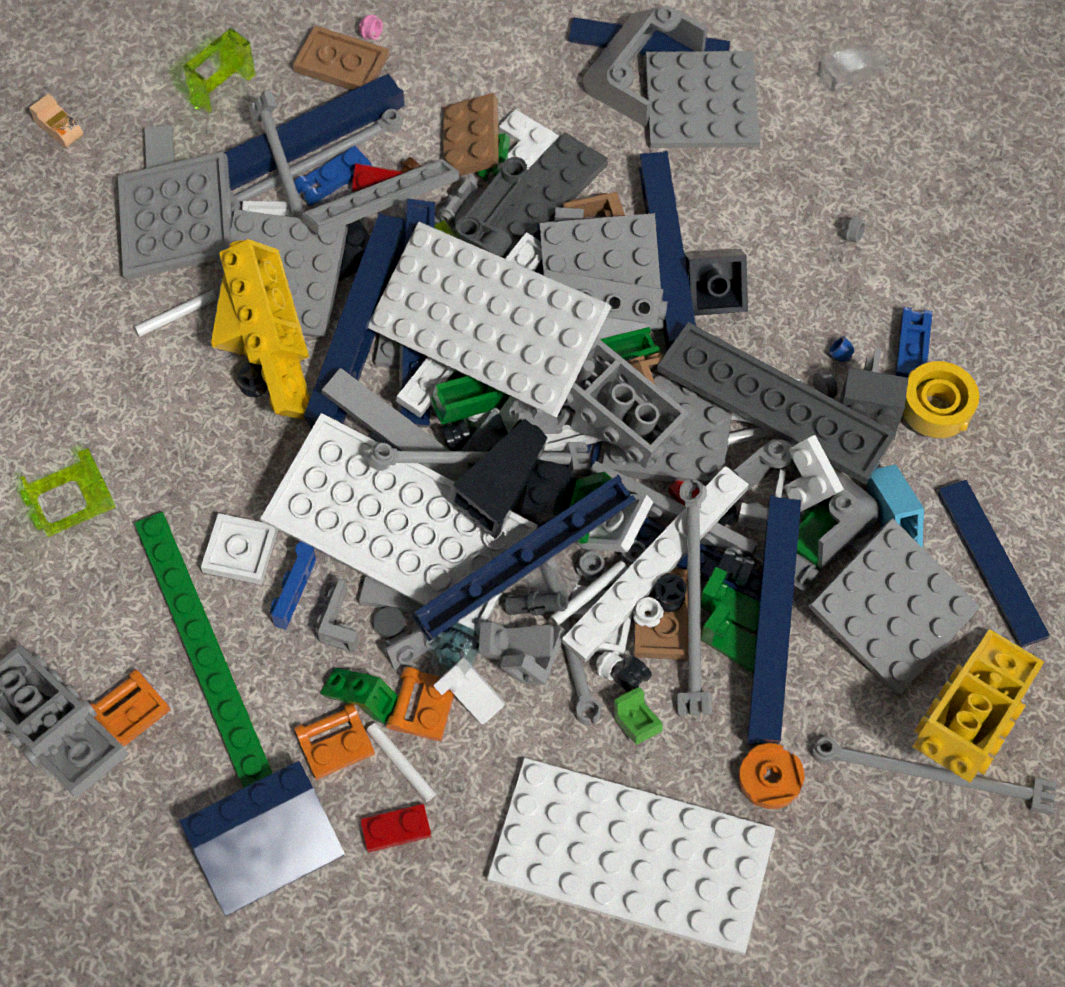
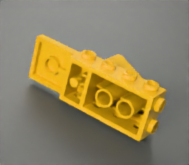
(261, 321)
(977, 707)

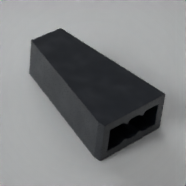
(498, 479)

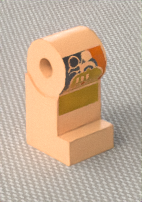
(55, 121)

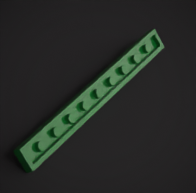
(203, 650)

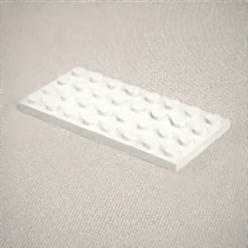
(489, 318)
(384, 522)
(633, 856)

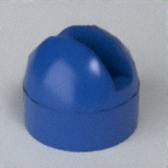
(842, 349)

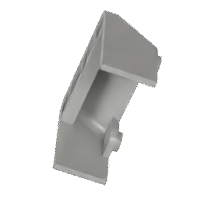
(610, 74)
(851, 507)

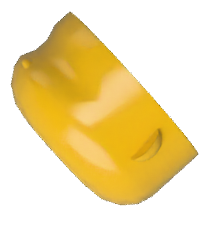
(946, 382)

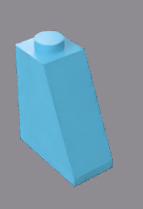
(897, 501)

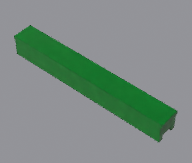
(471, 397)

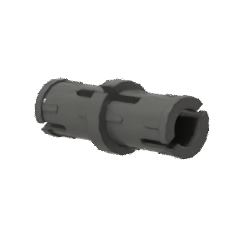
(536, 603)

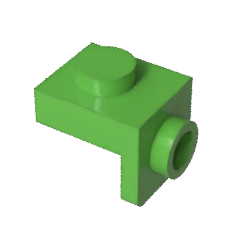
(636, 717)

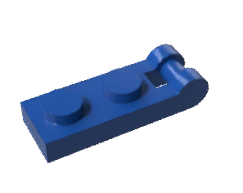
(330, 176)
(913, 341)
(293, 586)

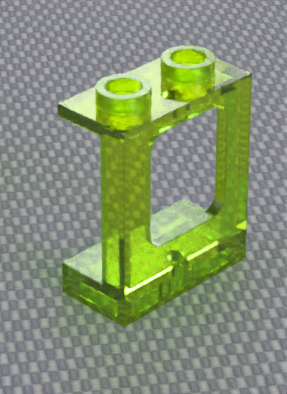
(233, 55)
(90, 483)

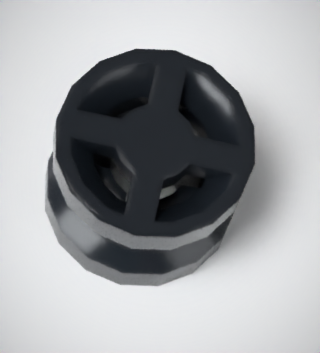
(247, 375)
(455, 435)
(670, 585)
(631, 673)

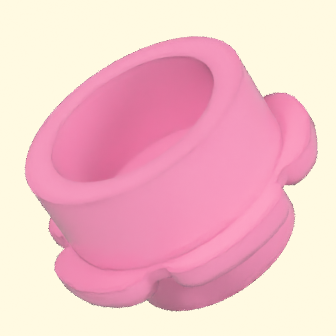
(370, 24)

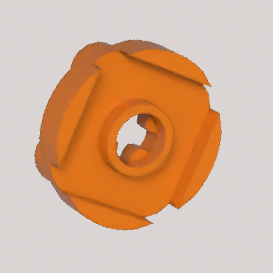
(761, 791)

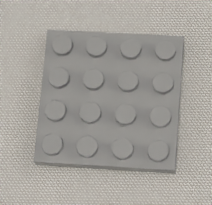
(702, 99)
(175, 215)
(605, 249)
(308, 259)
(697, 454)
(894, 607)

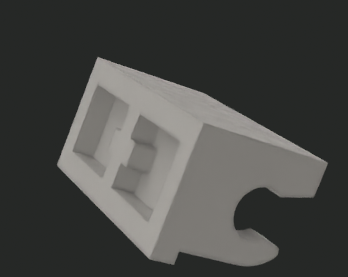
(516, 411)

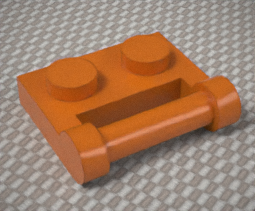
(432, 708)
(135, 714)
(338, 750)

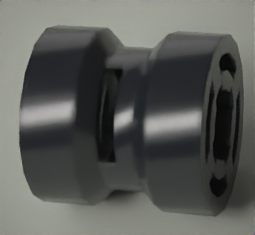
(737, 567)

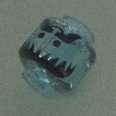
(457, 644)

